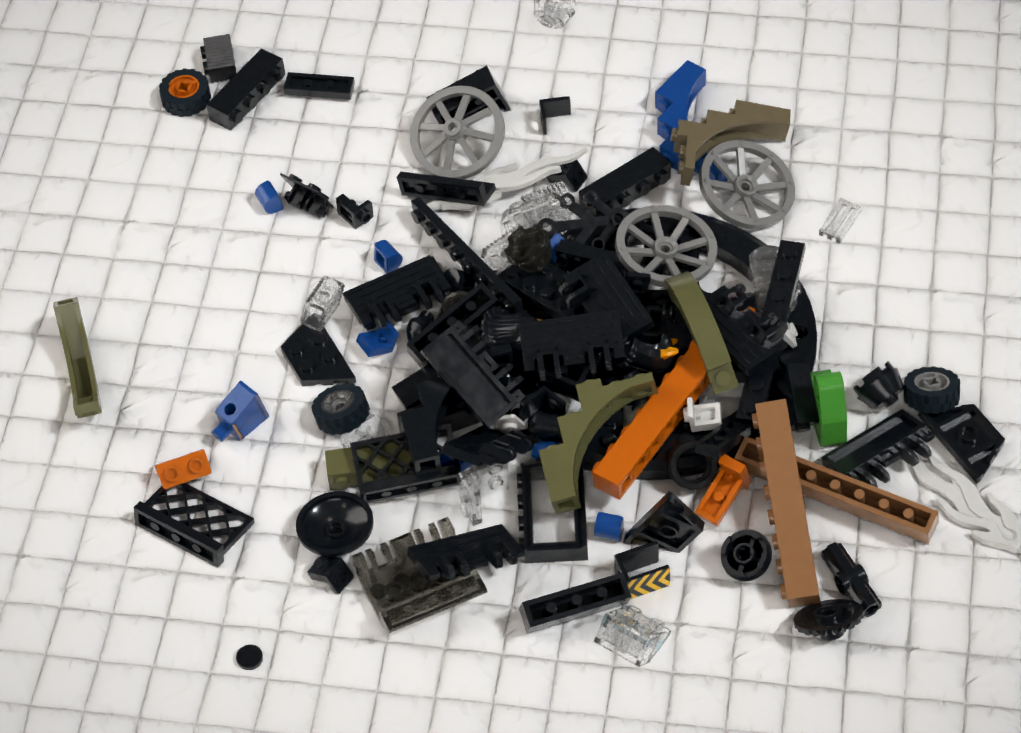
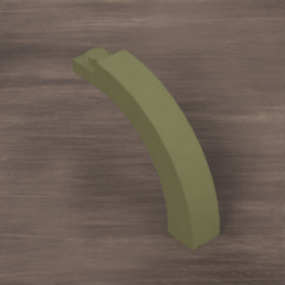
(704, 330)
(78, 358)

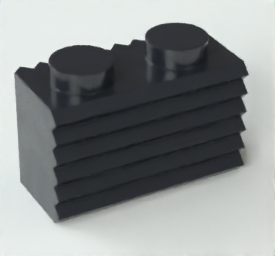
(219, 57)

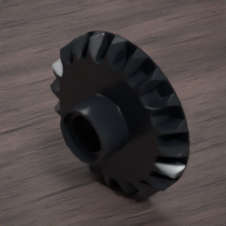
(828, 618)

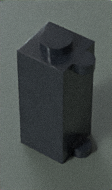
(796, 387)

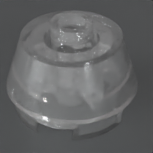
(554, 12)

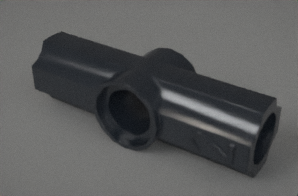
(851, 578)

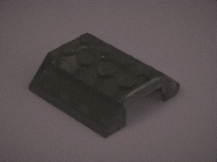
(401, 592)

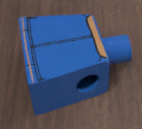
(239, 413)

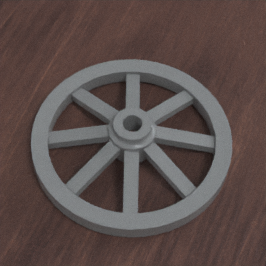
(459, 134)
(746, 187)
(665, 249)

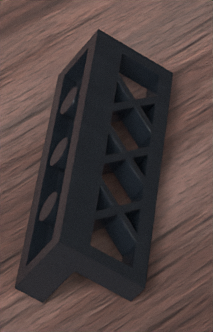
(445, 188)

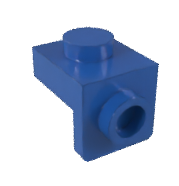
(378, 341)

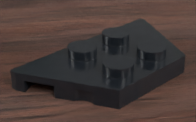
(315, 358)
(967, 437)
(668, 523)

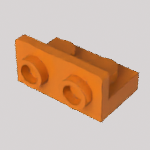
(183, 469)

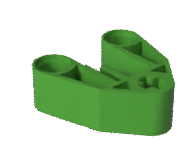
(831, 407)

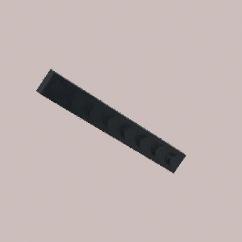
(464, 255)
(779, 301)

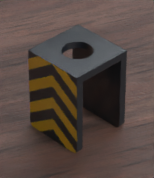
(639, 558)

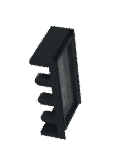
(549, 535)

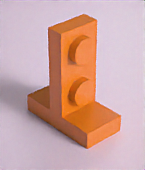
(723, 490)

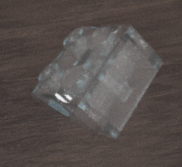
(632, 634)

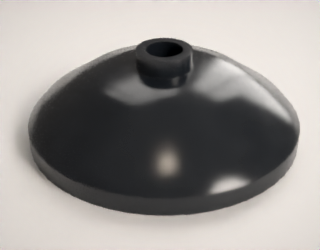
(334, 514)

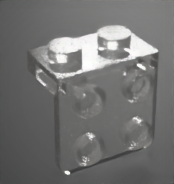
(480, 483)

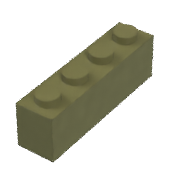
(342, 471)

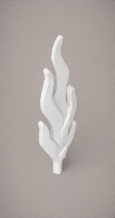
(511, 178)
(994, 530)

